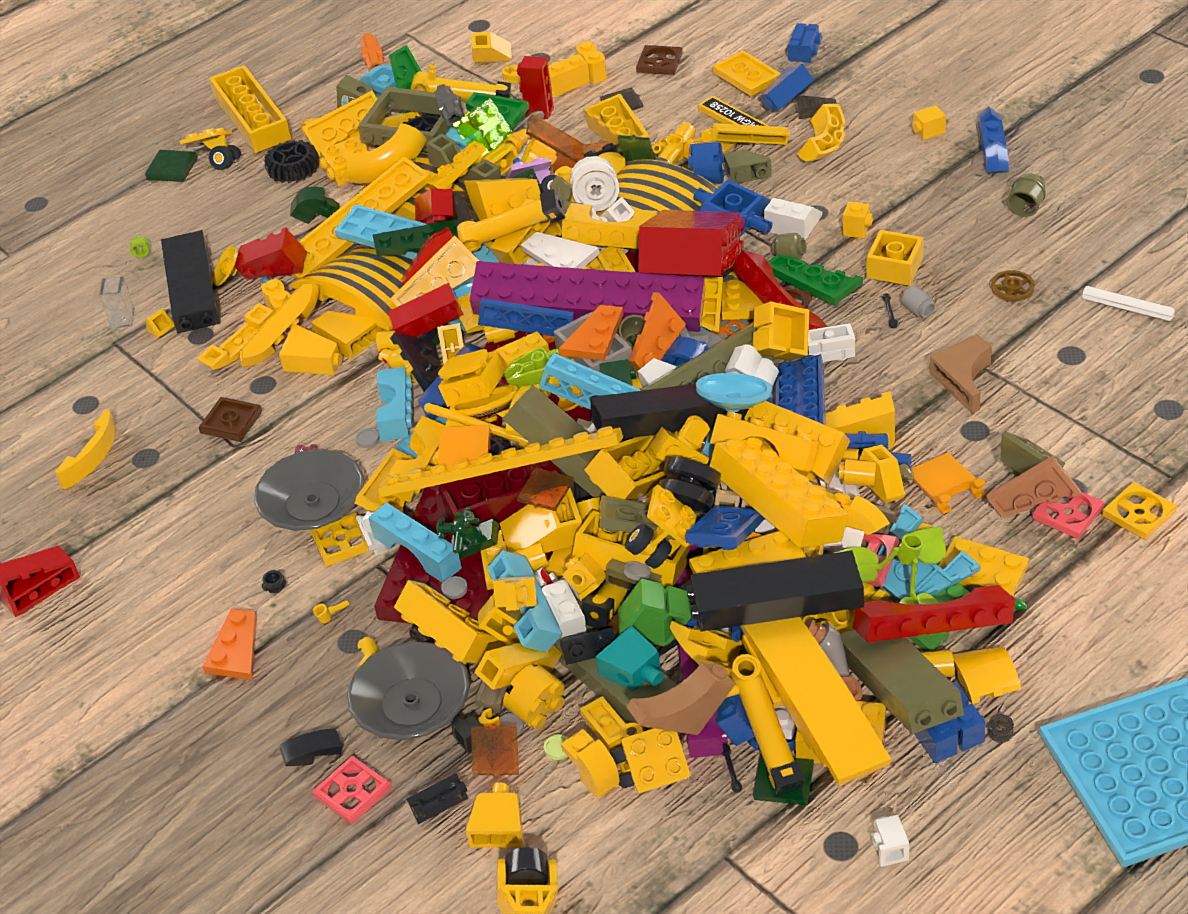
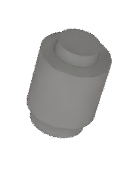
(918, 302)

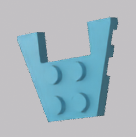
(929, 577)

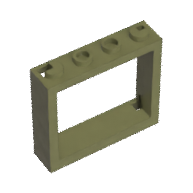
(403, 99)

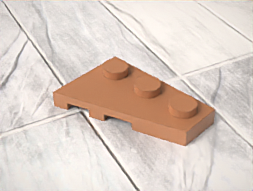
(1037, 485)

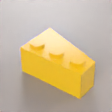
(500, 195)

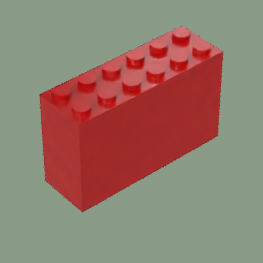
(690, 242)

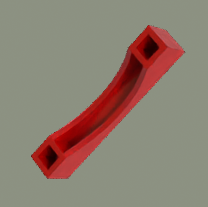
(759, 277)
(890, 620)

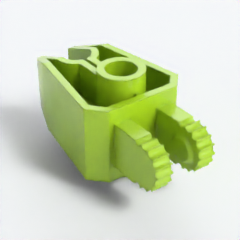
(529, 367)

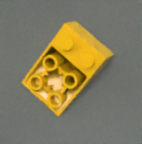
(542, 525)

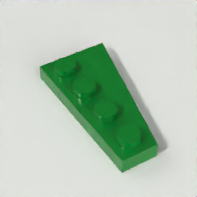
(822, 283)

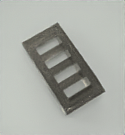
(808, 105)
(464, 208)

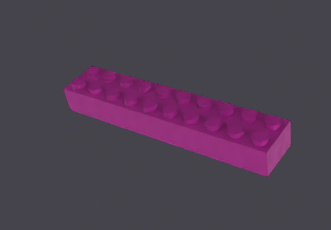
(587, 289)

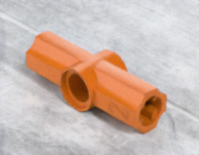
(371, 51)

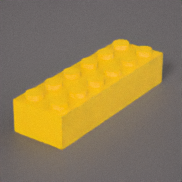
(250, 109)
(779, 492)

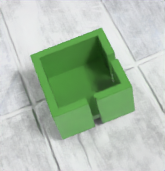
(652, 609)

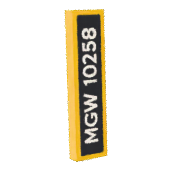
(726, 113)

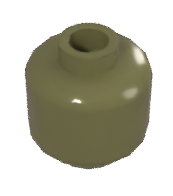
(790, 245)

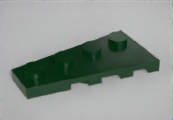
(409, 239)

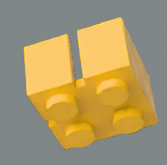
(781, 330)

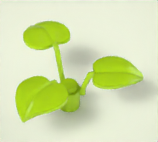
(922, 545)

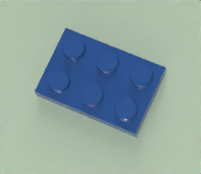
(724, 527)

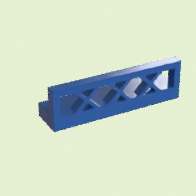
(522, 317)

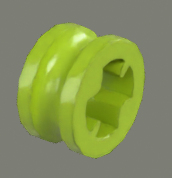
(139, 253)

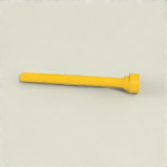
(470, 421)

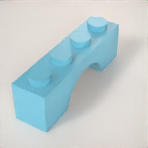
(395, 417)
(434, 554)
(537, 626)

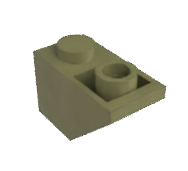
(746, 166)

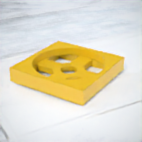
(1130, 522)
(337, 530)

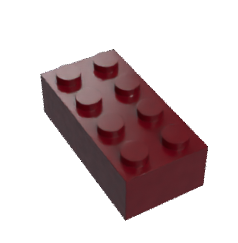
(487, 495)

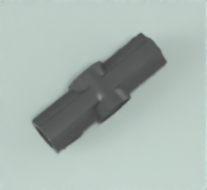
(448, 104)

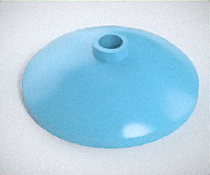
(733, 390)

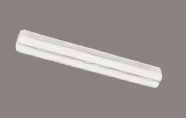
(1128, 303)

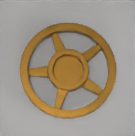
(1012, 285)

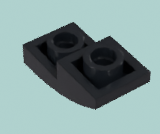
(303, 748)

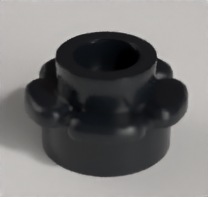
(273, 581)

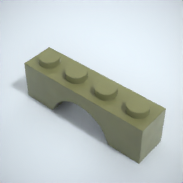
(443, 149)

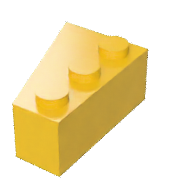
(508, 247)

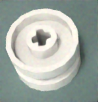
(594, 183)

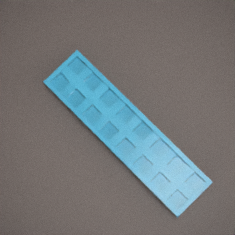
(365, 221)

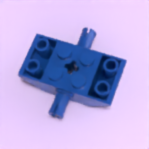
(736, 198)

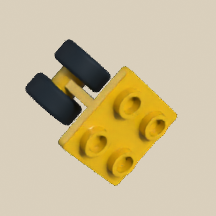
(221, 154)
(672, 519)
(651, 760)

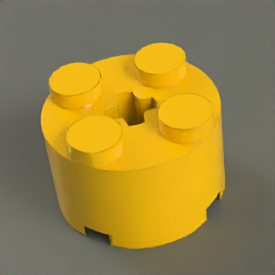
(534, 695)

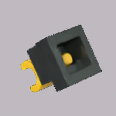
(462, 728)

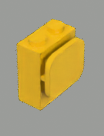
(470, 376)

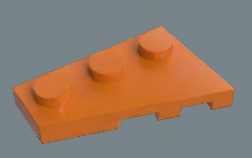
(594, 335)

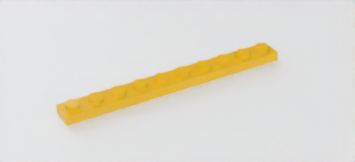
(506, 460)

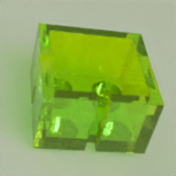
(489, 122)

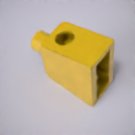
(496, 820)

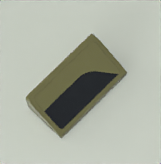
(616, 576)

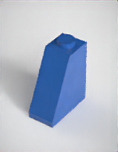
(786, 87)

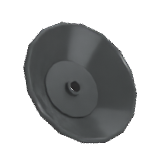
(308, 489)
(408, 690)

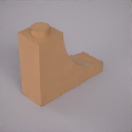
(958, 367)
(688, 704)

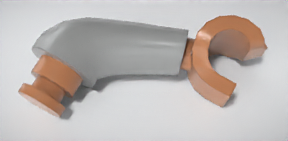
(833, 647)

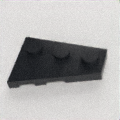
(421, 356)

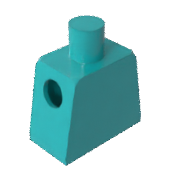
(630, 661)

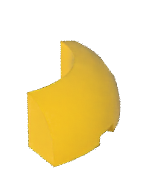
(829, 133)
(369, 165)

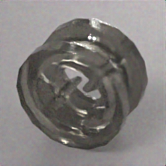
(997, 721)

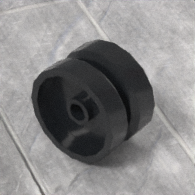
(691, 482)

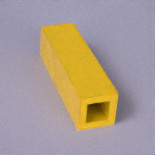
(504, 663)

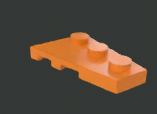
(658, 334)
(234, 646)

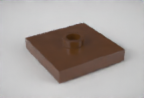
(230, 419)

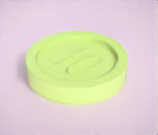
(553, 747)

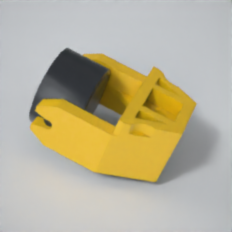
(526, 876)

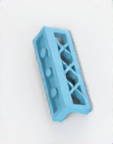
(588, 380)

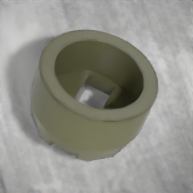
(906, 474)

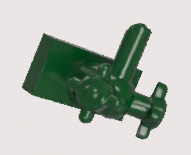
(466, 537)

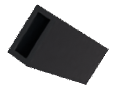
(190, 282)
(649, 410)
(776, 591)

